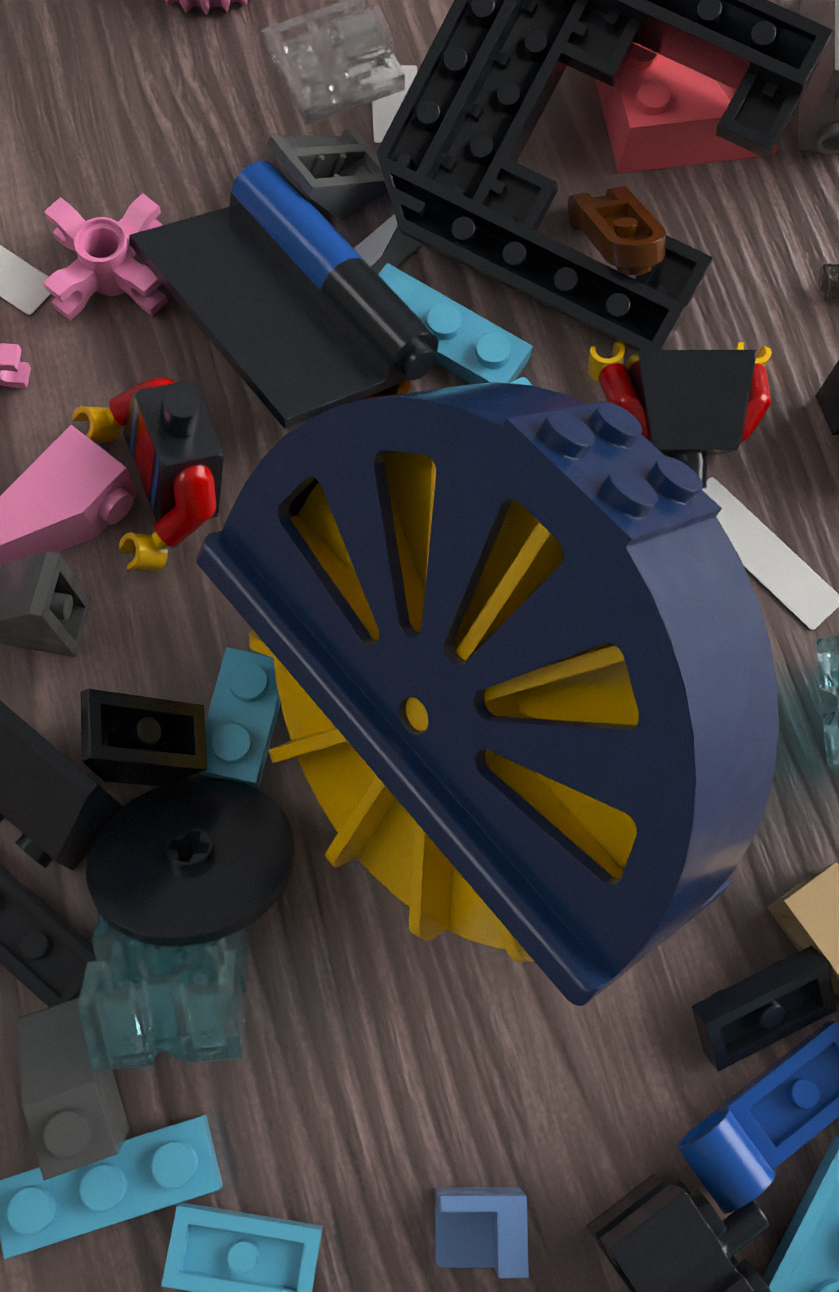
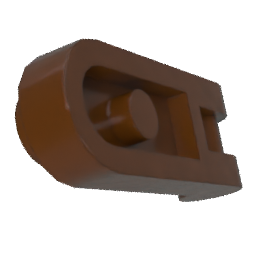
(619, 229)

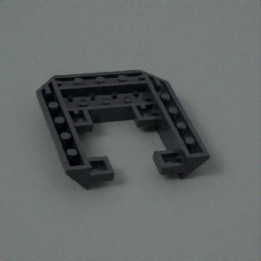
(484, 90)

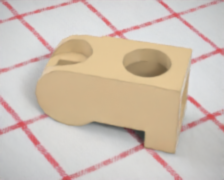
(811, 916)

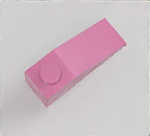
(63, 498)

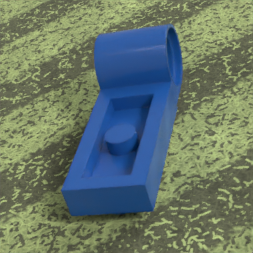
(766, 1121)

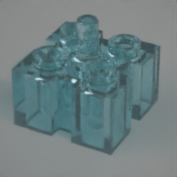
(163, 1000)

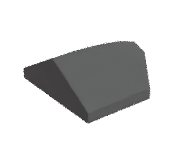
(332, 170)

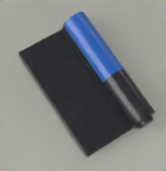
(288, 299)

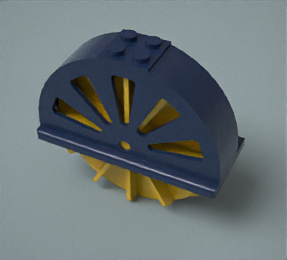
(511, 666)

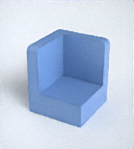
(482, 1229)

